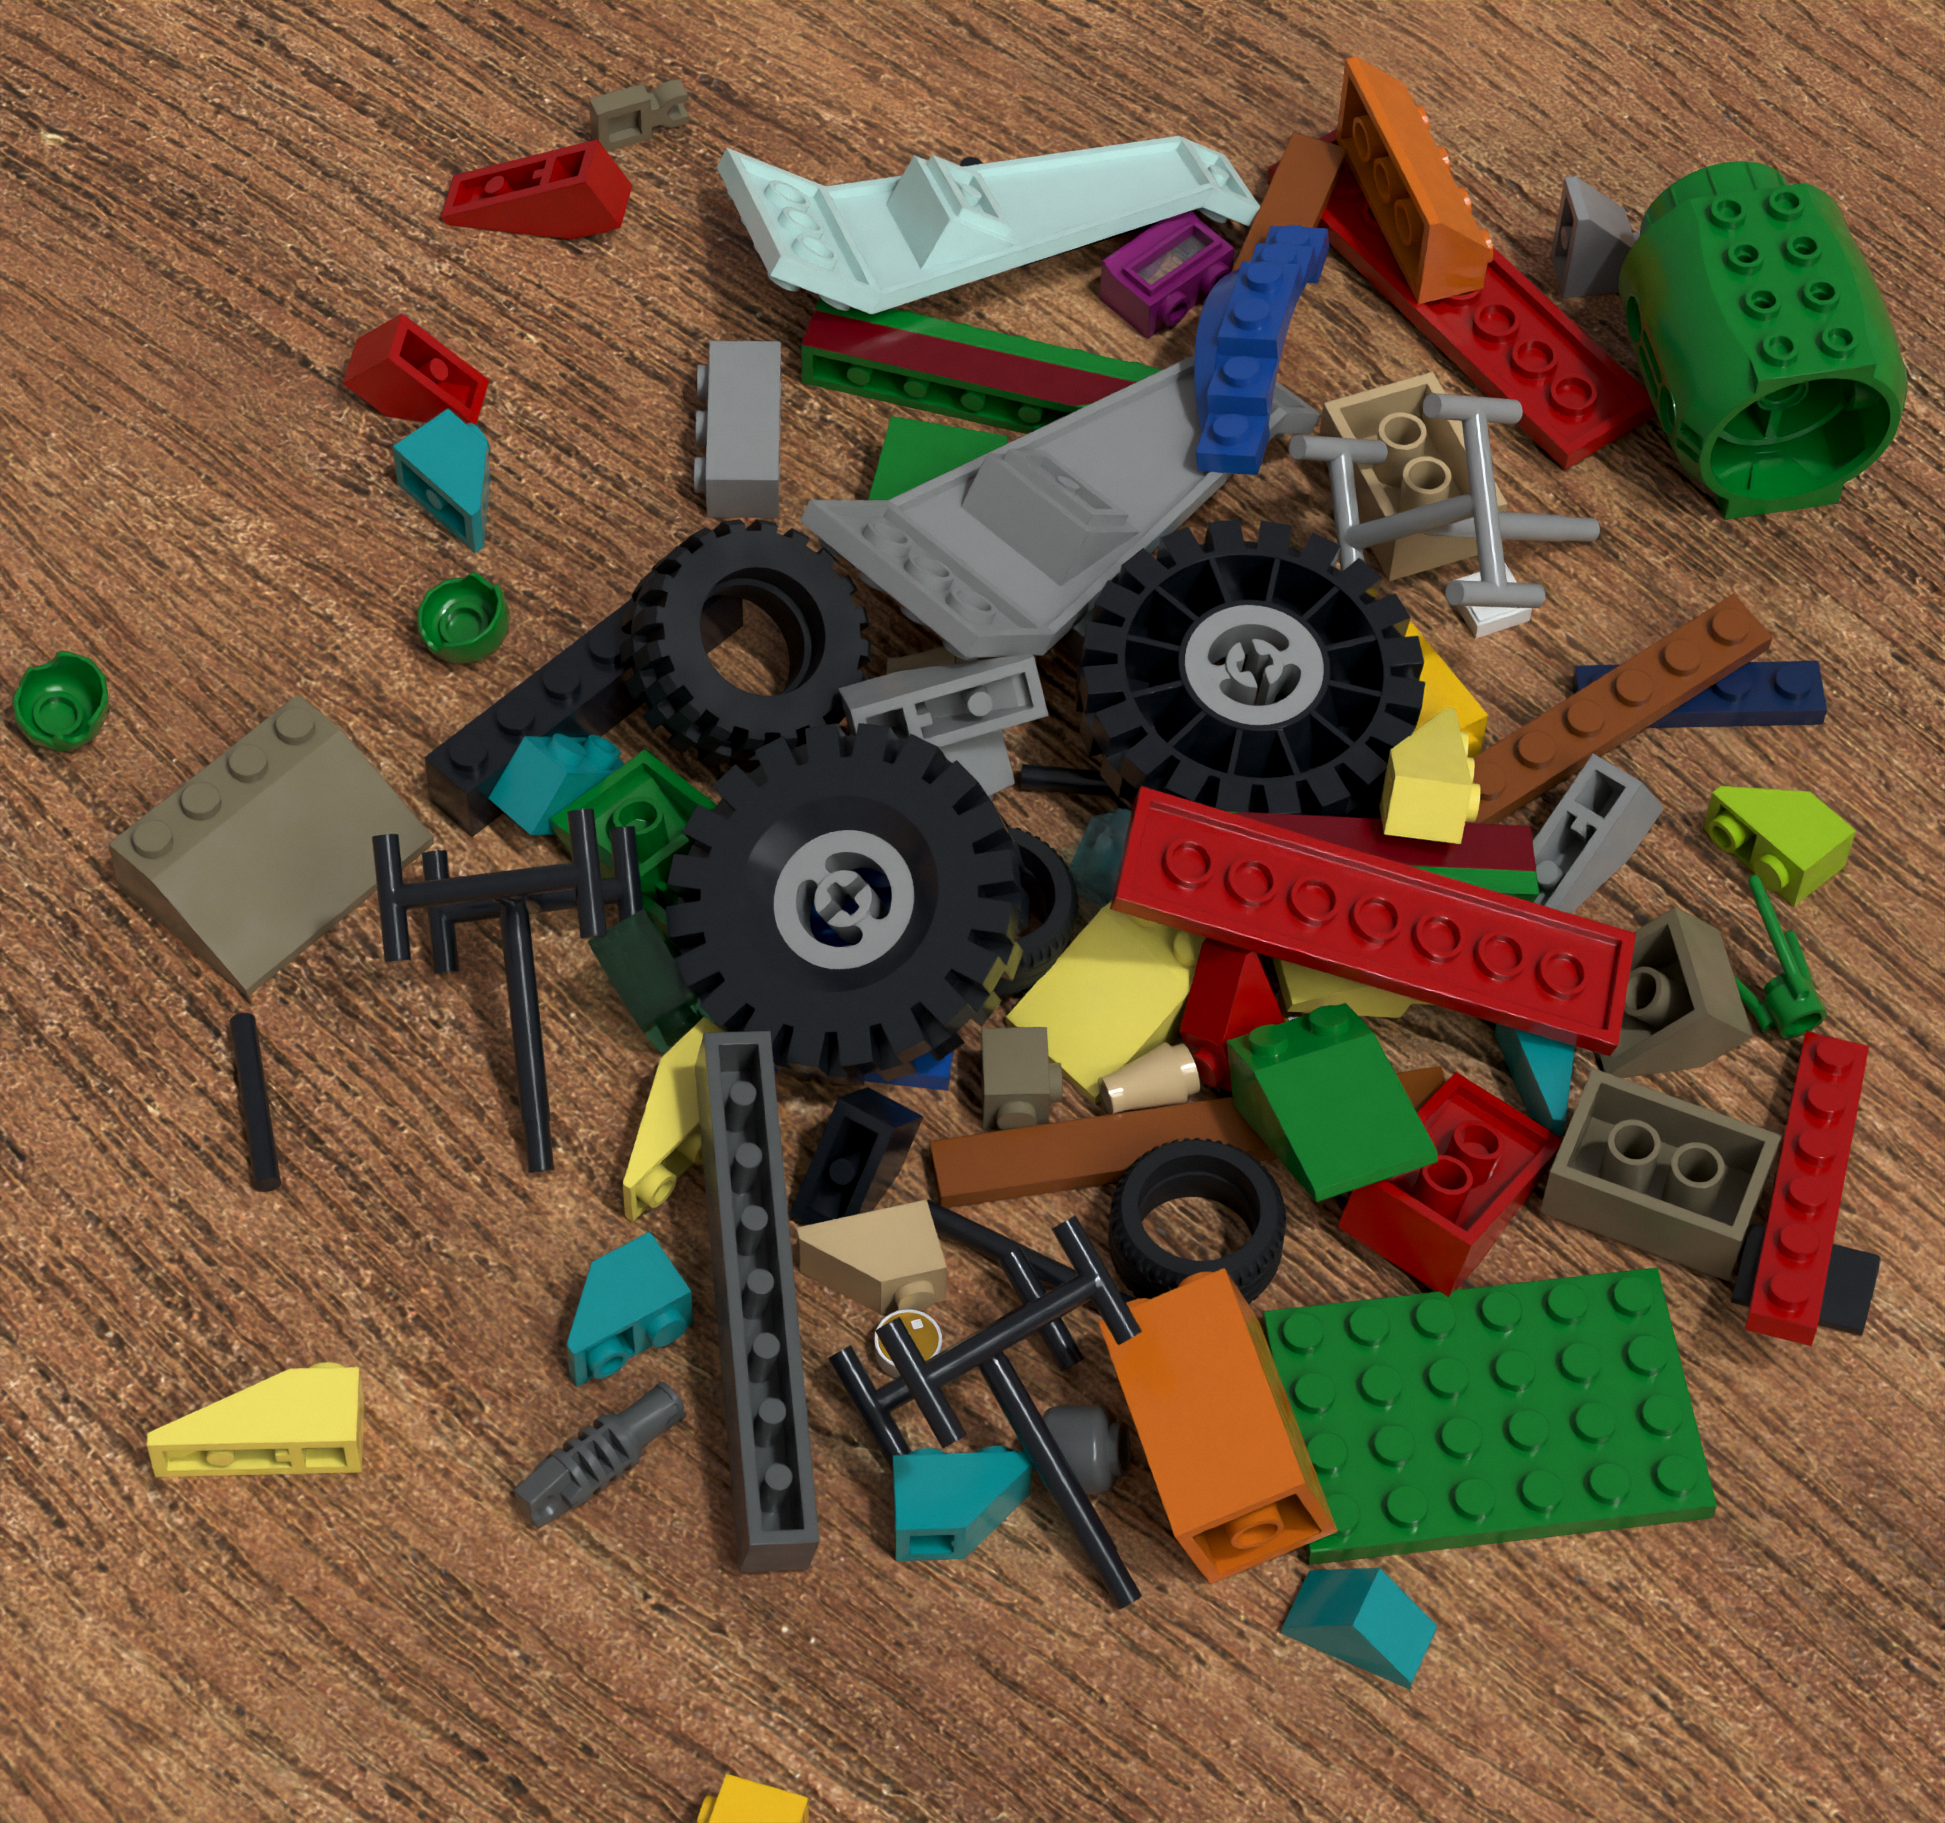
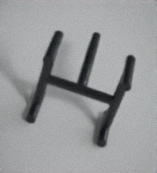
(511, 898)
(984, 1348)

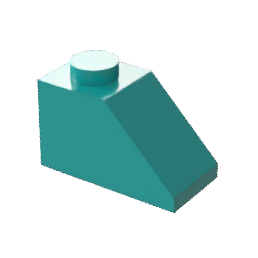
(448, 475)

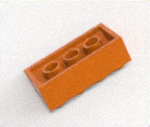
(1410, 186)

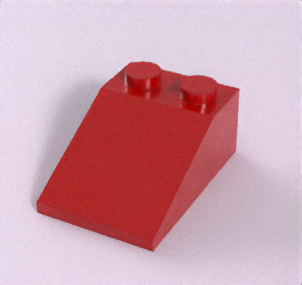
(1452, 1212)

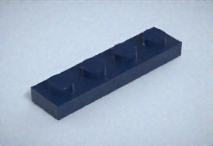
(1748, 697)

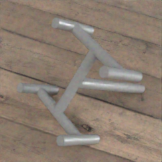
(1460, 516)

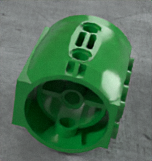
(1761, 339)

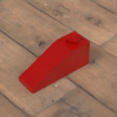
(545, 194)

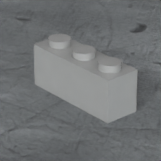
(740, 429)

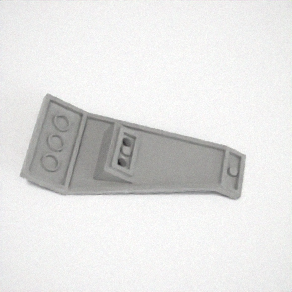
(1033, 531)

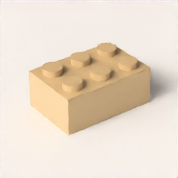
(1421, 468)

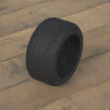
(1056, 901)
(1202, 1171)

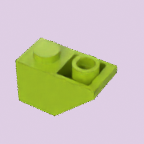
(1780, 836)

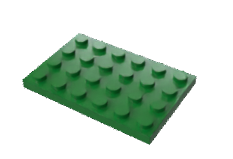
(1493, 1414)

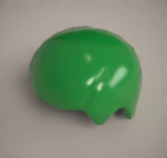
(463, 619)
(62, 702)

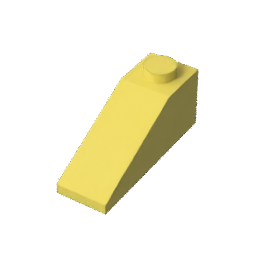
(281, 1425)

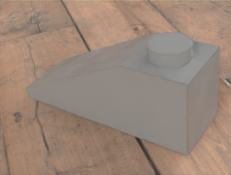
(949, 700)
(1591, 834)

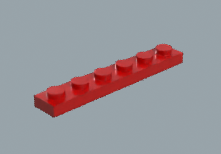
(1807, 1189)

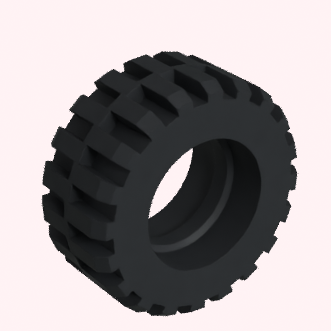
(787, 583)

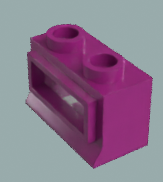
(1164, 272)

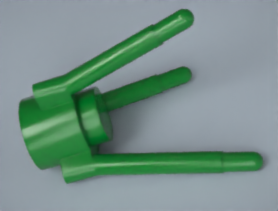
(1791, 996)

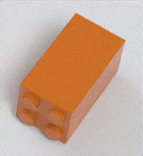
(1218, 1428)

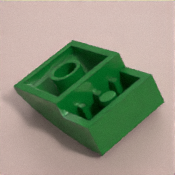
(658, 806)

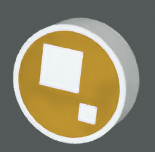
(923, 1331)

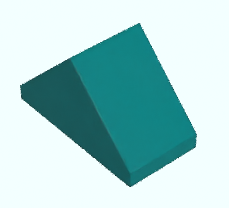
(1362, 1621)

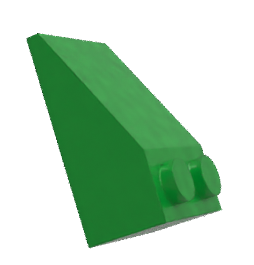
(1327, 1102)

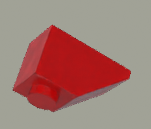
(413, 374)
(1225, 1002)

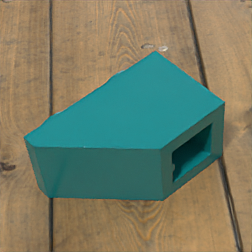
(551, 775)
(627, 1306)
(954, 1499)

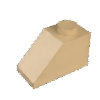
(877, 1257)

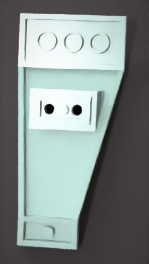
(956, 224)

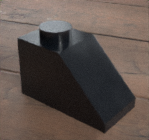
(856, 1157)

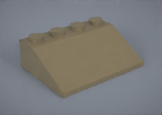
(265, 845)

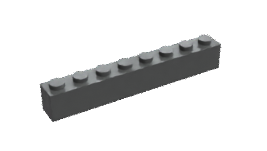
(756, 1303)

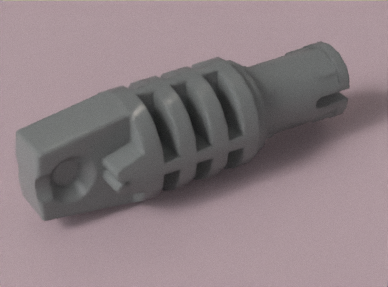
(598, 1455)

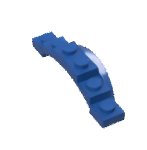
(1243, 343)

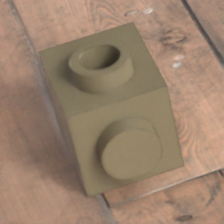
(1017, 1077)

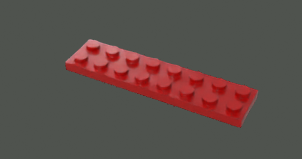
(1501, 337)
(1374, 921)

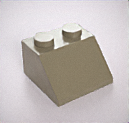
(1678, 1000)

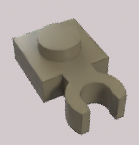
(630, 113)

